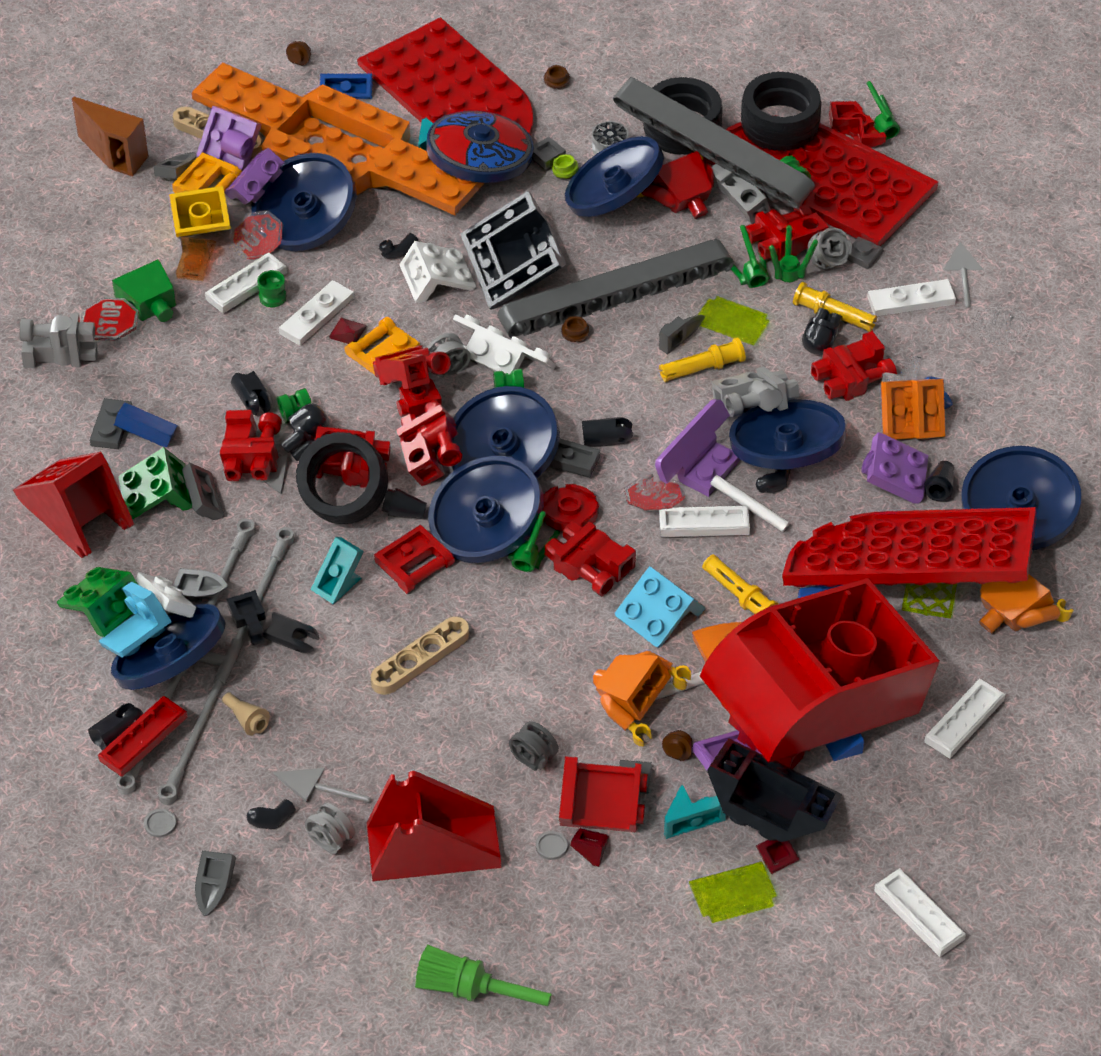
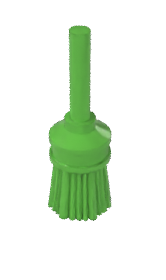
(468, 978)

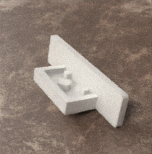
(497, 352)

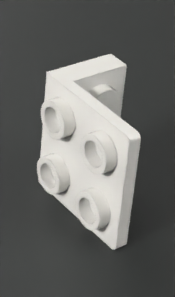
(431, 265)

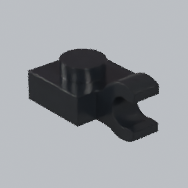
(248, 612)

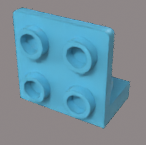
(656, 607)
(145, 624)

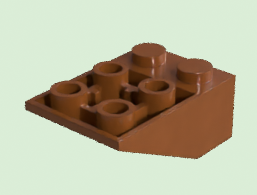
(112, 135)

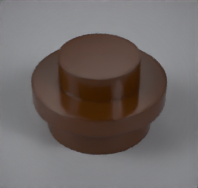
(298, 53)
(556, 77)
(575, 329)
(678, 745)

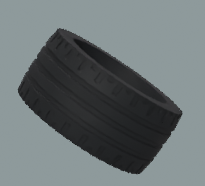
(783, 90)
(693, 95)
(317, 454)

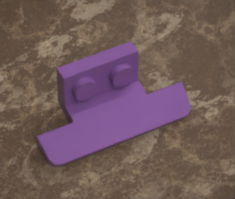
(695, 452)

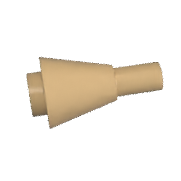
(251, 717)

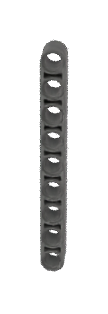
(714, 143)
(615, 287)

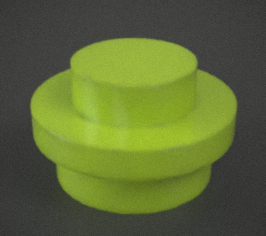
(565, 166)

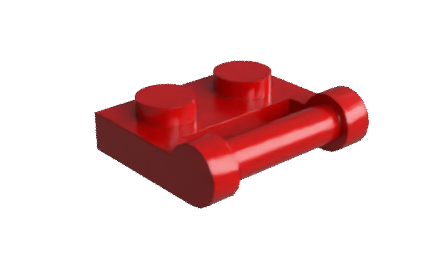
(408, 552)

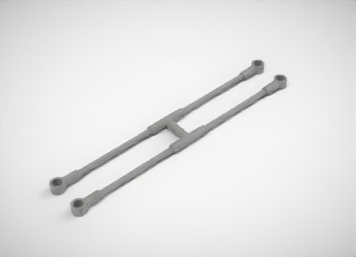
(225, 661)

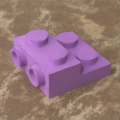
(258, 172)

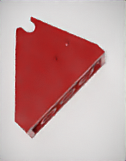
(72, 495)
(430, 830)

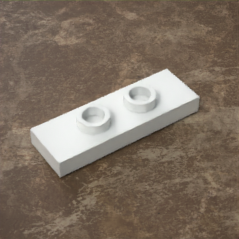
(242, 284)
(911, 297)
(316, 312)
(704, 521)
(168, 596)
(964, 718)
(919, 912)

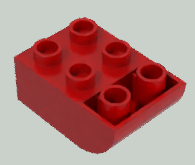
(820, 670)

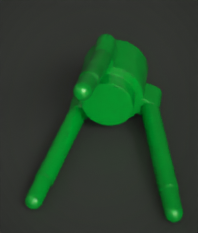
(885, 121)
(789, 267)
(754, 272)
(527, 555)

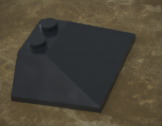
(512, 250)
(769, 795)

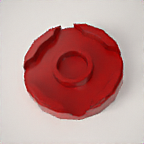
(577, 506)

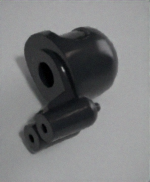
(821, 331)
(305, 427)

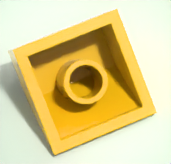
(199, 211)

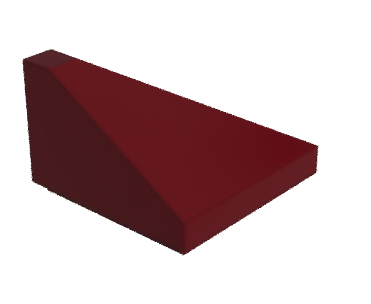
(347, 331)
(590, 849)
(777, 852)

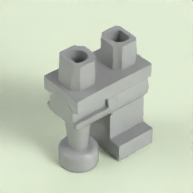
(742, 193)
(58, 341)
(755, 389)

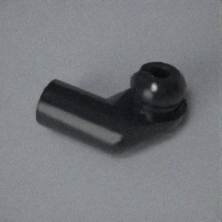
(773, 481)
(270, 818)

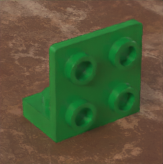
(154, 481)
(100, 598)

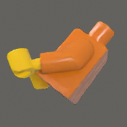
(1020, 605)
(632, 687)

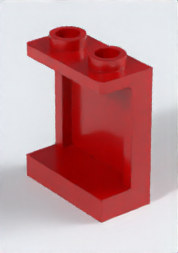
(602, 796)

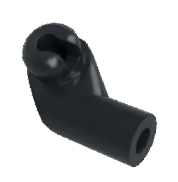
(399, 250)

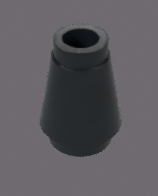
(940, 481)
(401, 504)

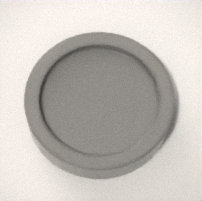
(160, 823)
(551, 845)

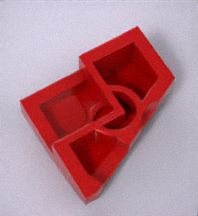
(851, 120)

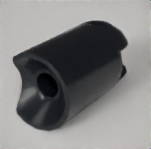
(251, 392)
(607, 431)
(289, 633)
(113, 725)

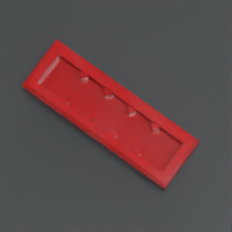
(142, 736)

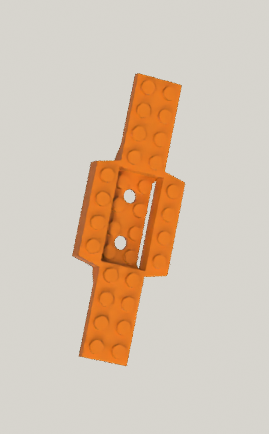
(289, 126)

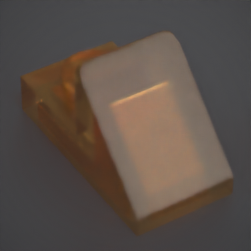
(195, 258)

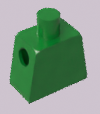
(147, 291)

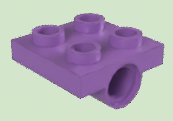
(229, 137)
(896, 468)

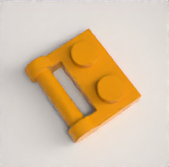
(204, 173)
(396, 341)

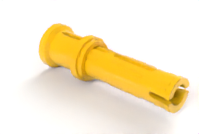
(814, 299)
(714, 357)
(749, 595)

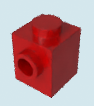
(415, 399)

